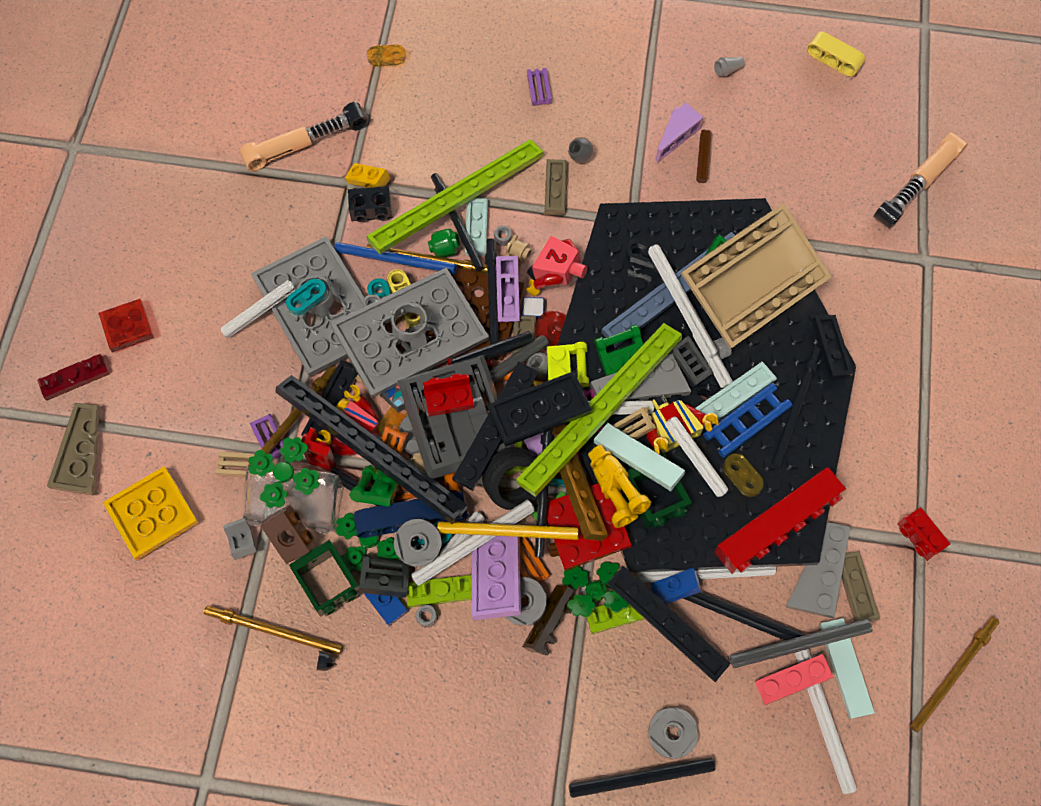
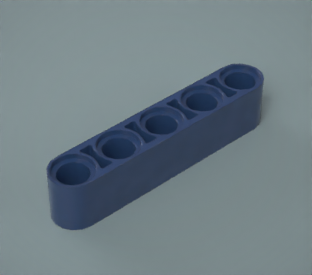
(387, 520)

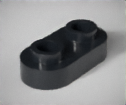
(643, 257)

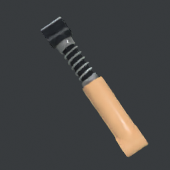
(947, 151)
(257, 155)

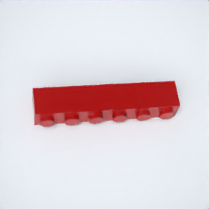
(779, 521)

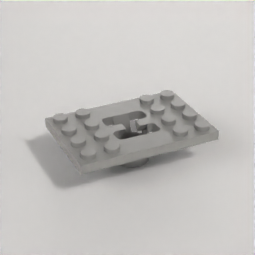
(440, 310)
(317, 344)

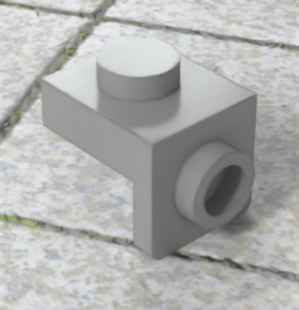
(240, 538)

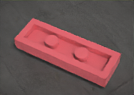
(794, 679)

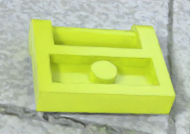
(560, 364)

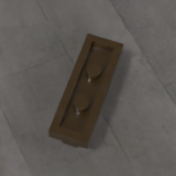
(541, 630)

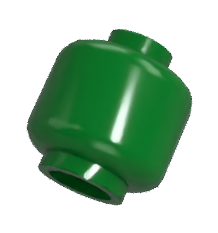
(444, 243)

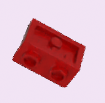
(448, 394)
(318, 453)
(923, 534)

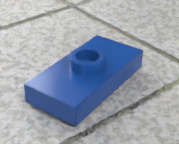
(677, 586)
(388, 607)

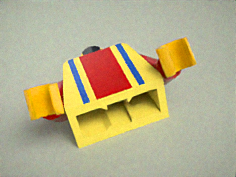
(689, 417)

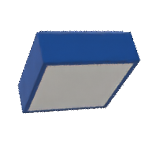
(533, 306)

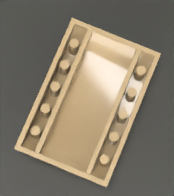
(756, 275)

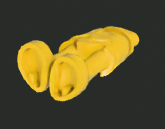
(612, 478)

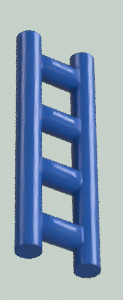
(747, 433)

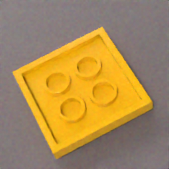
(150, 513)

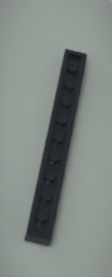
(372, 449)

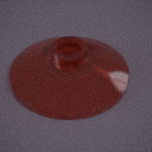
(546, 325)

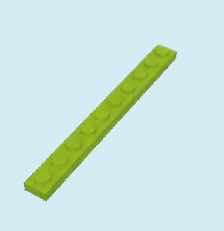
(454, 196)
(603, 406)

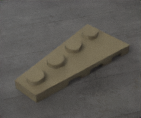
(77, 455)

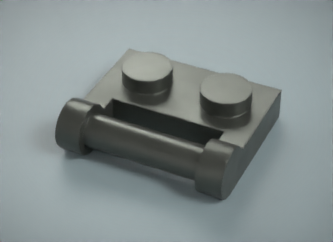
(383, 581)

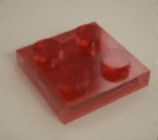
(126, 325)

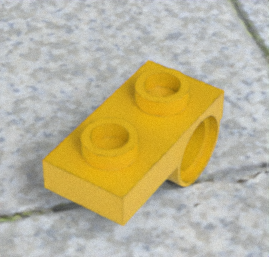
(367, 176)

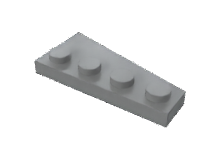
(663, 380)
(820, 584)

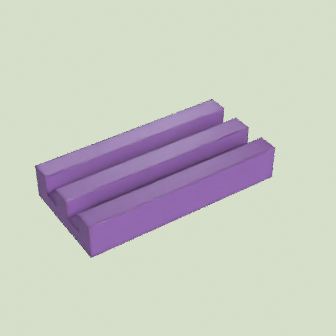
(537, 74)
(276, 453)

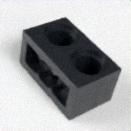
(369, 200)

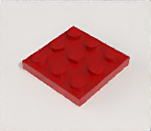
(582, 551)

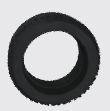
(497, 467)

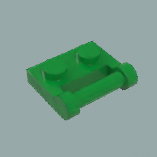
(615, 360)
(382, 491)

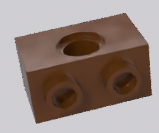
(288, 546)

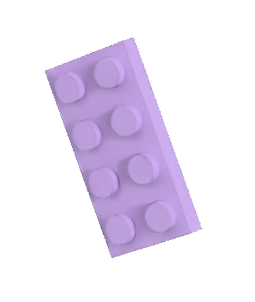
(496, 578)

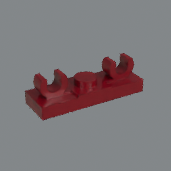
(73, 377)

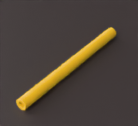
(509, 530)

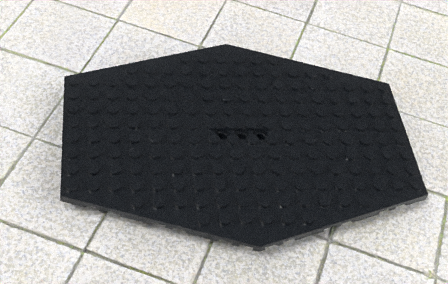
(781, 344)

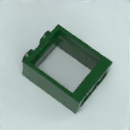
(660, 518)
(312, 560)

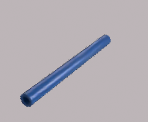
(393, 257)

